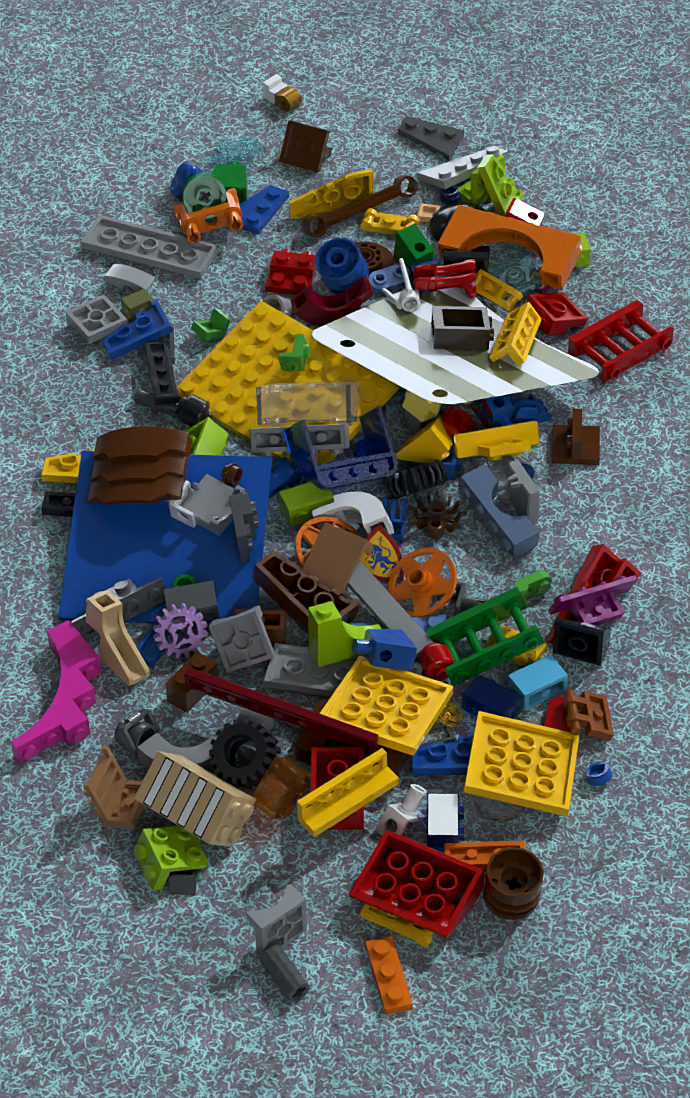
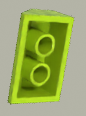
(207, 438)

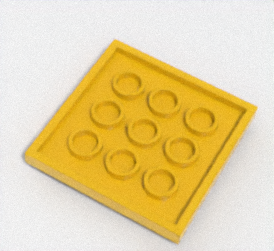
(389, 703)
(522, 763)

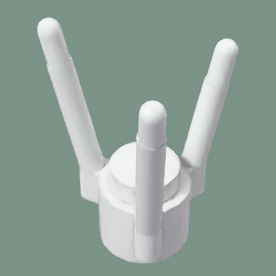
(408, 298)

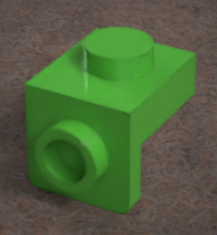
(212, 328)
(297, 359)

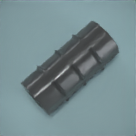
(284, 972)

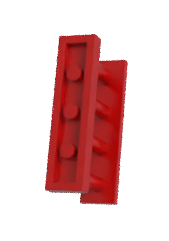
(614, 325)

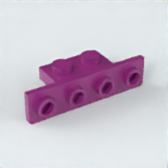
(595, 604)

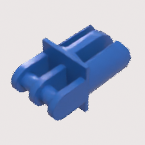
(530, 410)
(397, 523)

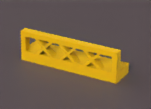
(516, 334)
(347, 795)

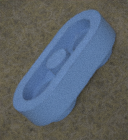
(390, 278)

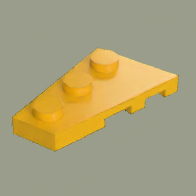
(62, 468)

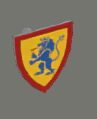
(383, 556)

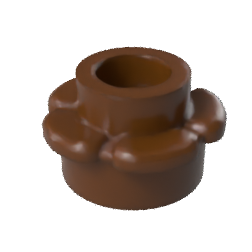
(232, 474)

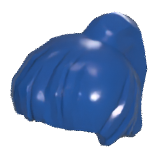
(183, 172)

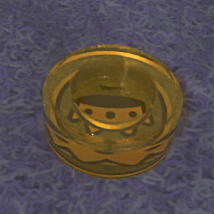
(451, 715)

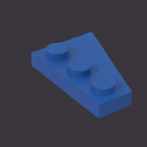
(261, 208)
(145, 328)
(443, 758)

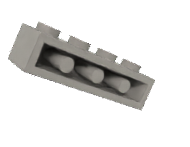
(327, 436)

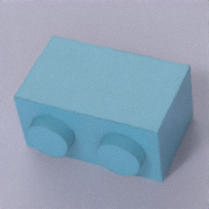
(538, 681)

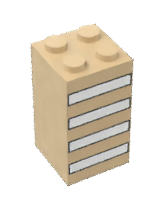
(195, 799)

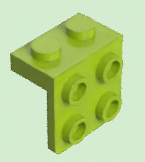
(166, 851)

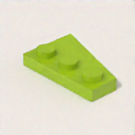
(497, 184)

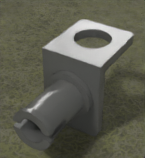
(463, 601)

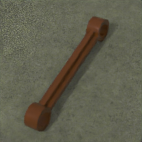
(359, 206)

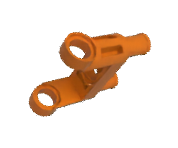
(194, 223)

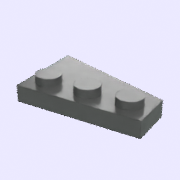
(432, 135)

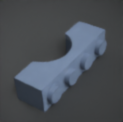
(514, 533)

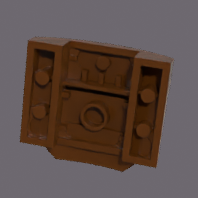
(139, 465)

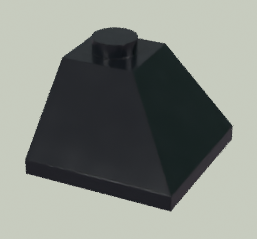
(581, 640)

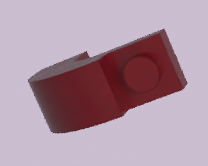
(326, 309)

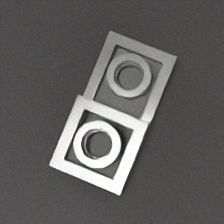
(124, 275)

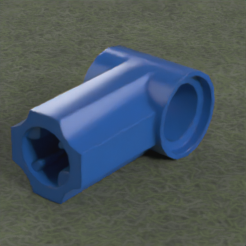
(283, 475)

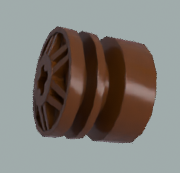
(513, 883)

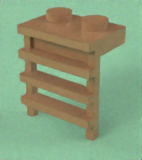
(113, 793)

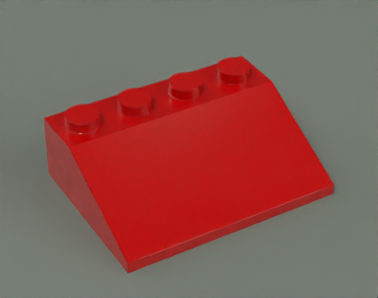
(418, 884)

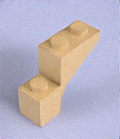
(116, 645)

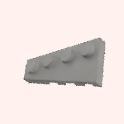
(457, 170)

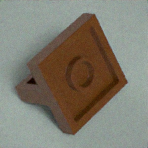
(305, 146)
(576, 442)

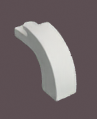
(356, 508)

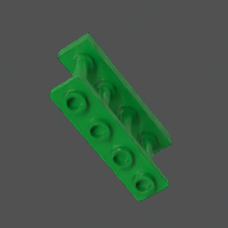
(477, 618)

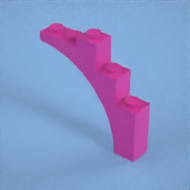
(75, 694)

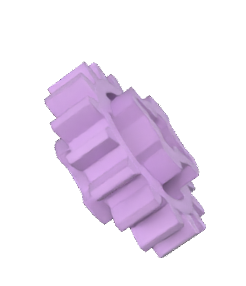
(188, 636)

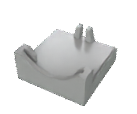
(95, 319)
(521, 492)
(211, 503)
(242, 639)
(280, 922)

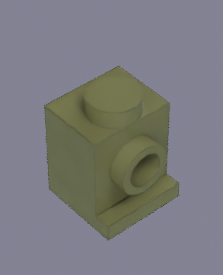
(135, 303)

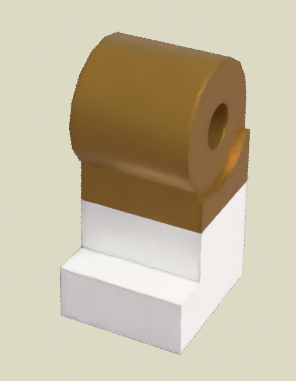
(281, 94)

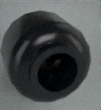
(193, 410)

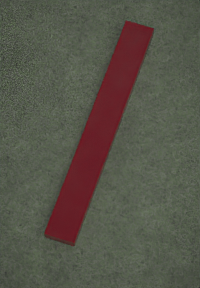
(281, 710)

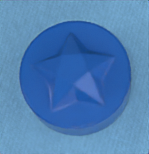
(598, 774)

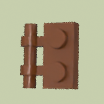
(594, 715)

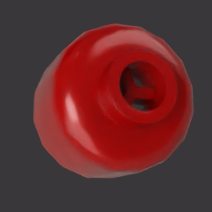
(434, 660)

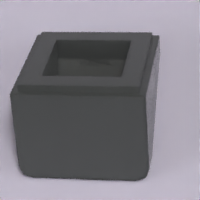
(183, 882)

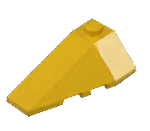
(333, 195)

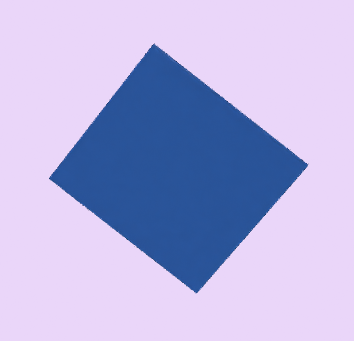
(148, 543)

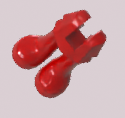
(428, 277)

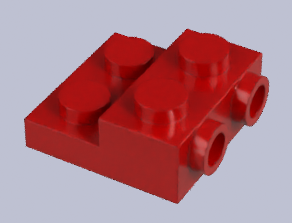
(291, 272)
(556, 313)

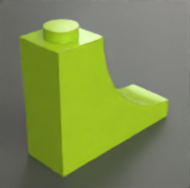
(330, 636)

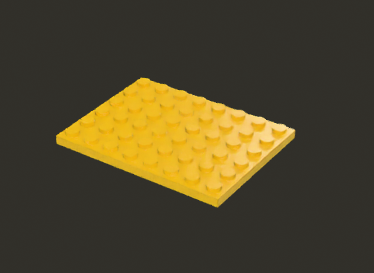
(250, 359)

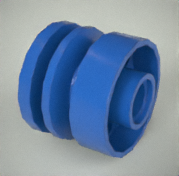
(340, 264)

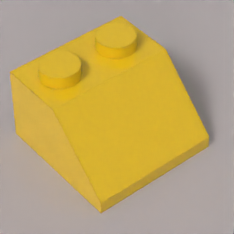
(427, 444)

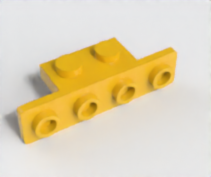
(497, 441)

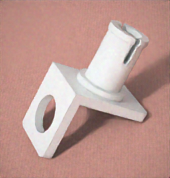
(175, 508)
(405, 811)

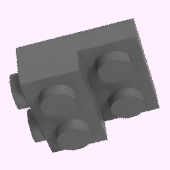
(245, 522)

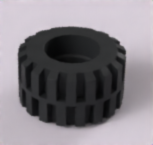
(230, 740)

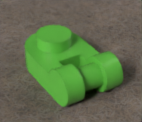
(533, 584)

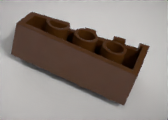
(297, 590)

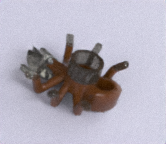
(437, 515)

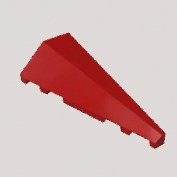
(598, 567)

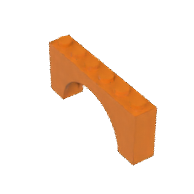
(475, 228)

